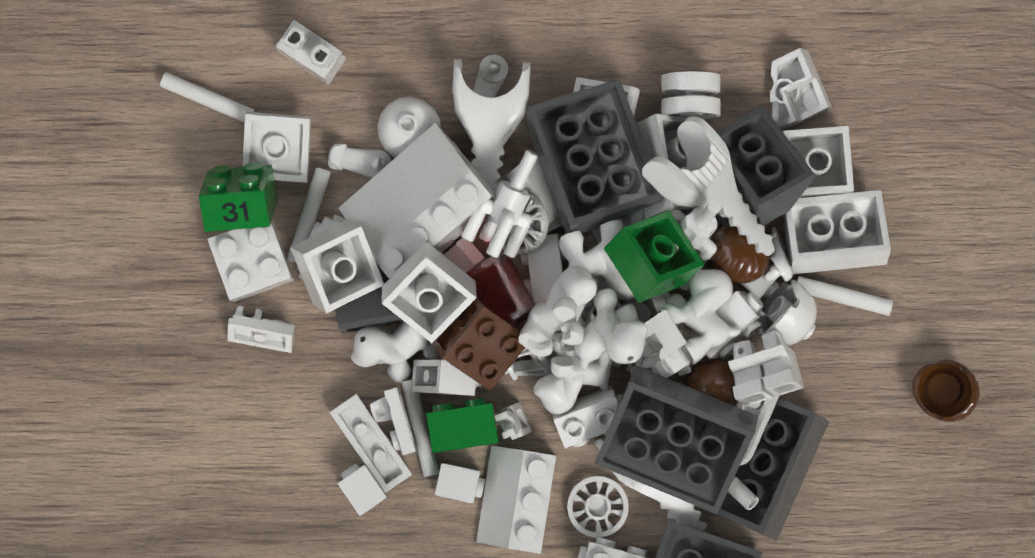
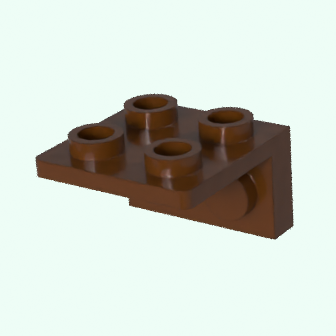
(480, 344)

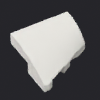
(796, 89)

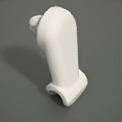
(490, 76)
(357, 160)
(779, 258)

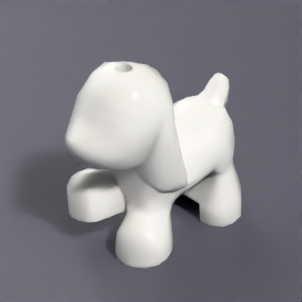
(596, 259)
(709, 292)
(559, 312)
(611, 331)
(379, 346)
(560, 389)

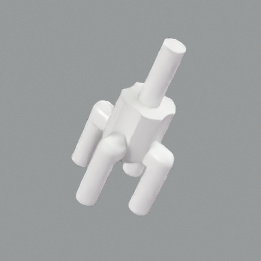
(504, 212)
(699, 227)

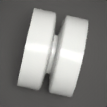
(691, 94)

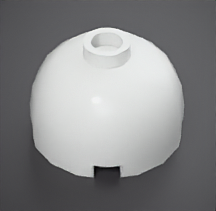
(404, 122)
(790, 312)

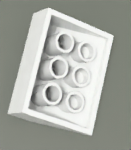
(417, 199)

